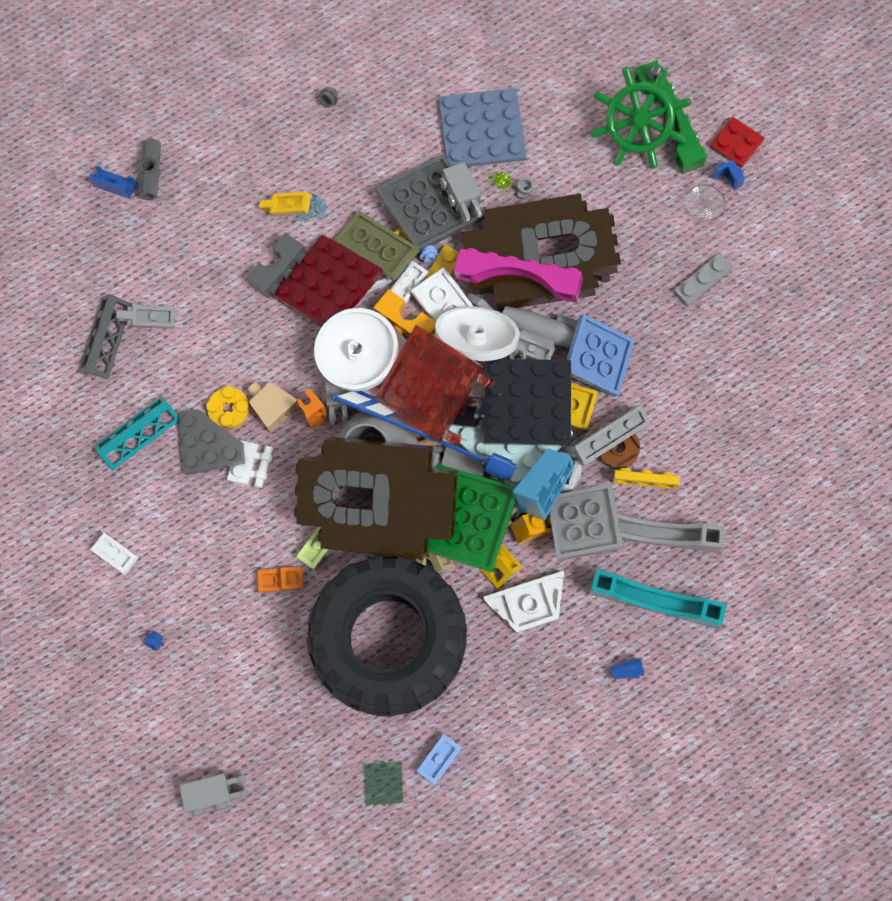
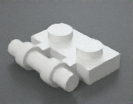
(242, 473)

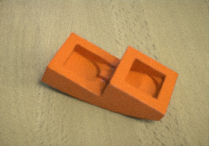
(279, 579)

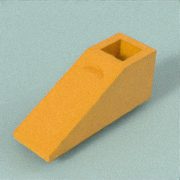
(530, 528)

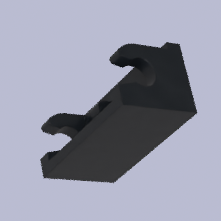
(473, 413)

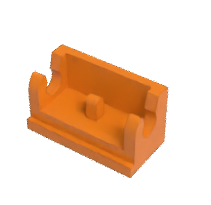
(315, 411)

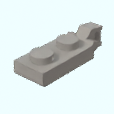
(148, 316)

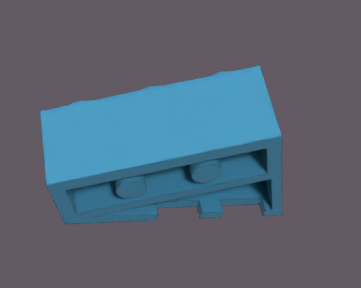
(543, 483)

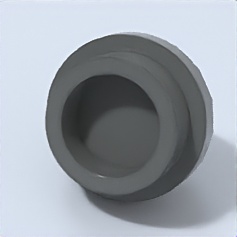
(328, 97)

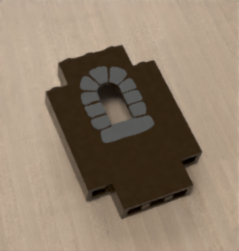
(516, 232)
(408, 497)

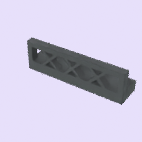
(97, 335)

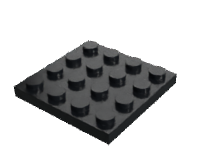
(528, 402)

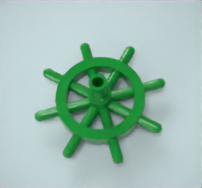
(640, 117)

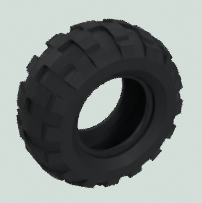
(386, 691)

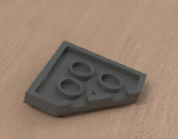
(207, 444)

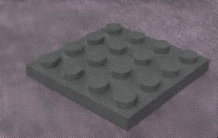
(422, 205)

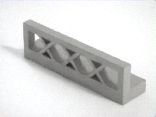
(608, 434)

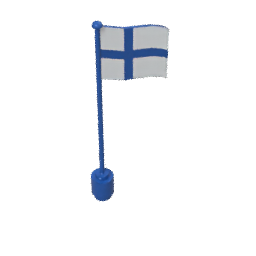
(364, 400)

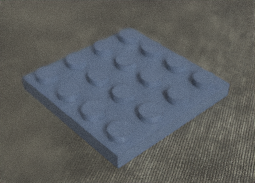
(483, 128)

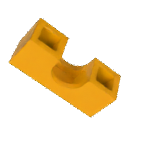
(391, 307)

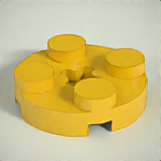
(227, 396)

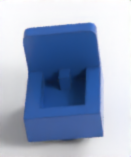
(732, 173)

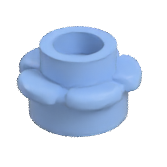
(429, 254)

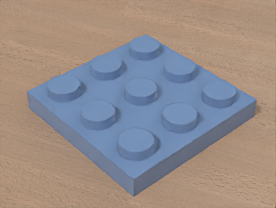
(599, 355)

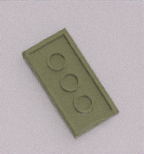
(377, 244)

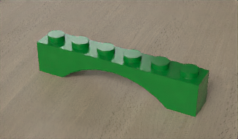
(687, 155)

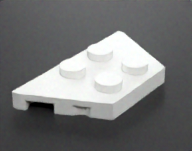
(529, 603)

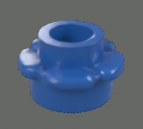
(153, 640)

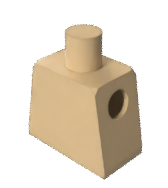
(271, 404)

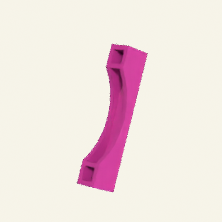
(478, 266)

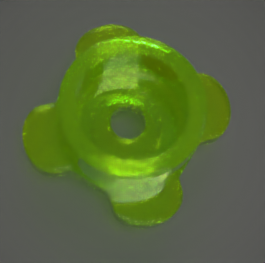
(502, 179)

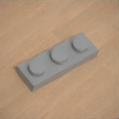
(703, 280)

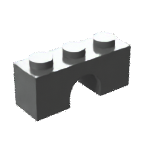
(267, 279)

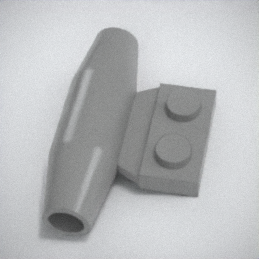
(539, 333)

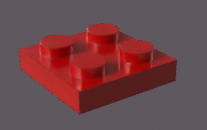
(736, 142)

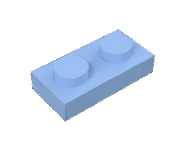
(439, 759)

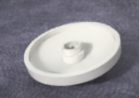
(478, 332)
(356, 349)

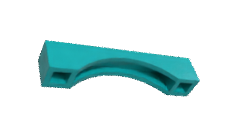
(684, 607)

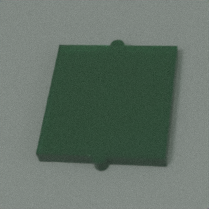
(383, 783)

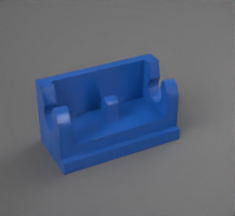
(113, 183)

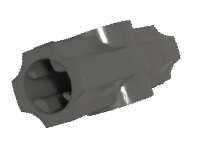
(149, 179)

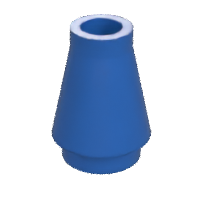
(628, 669)

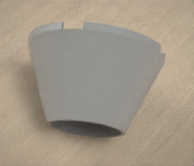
(364, 423)

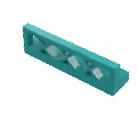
(130, 429)

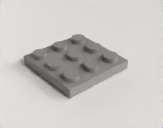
(585, 522)

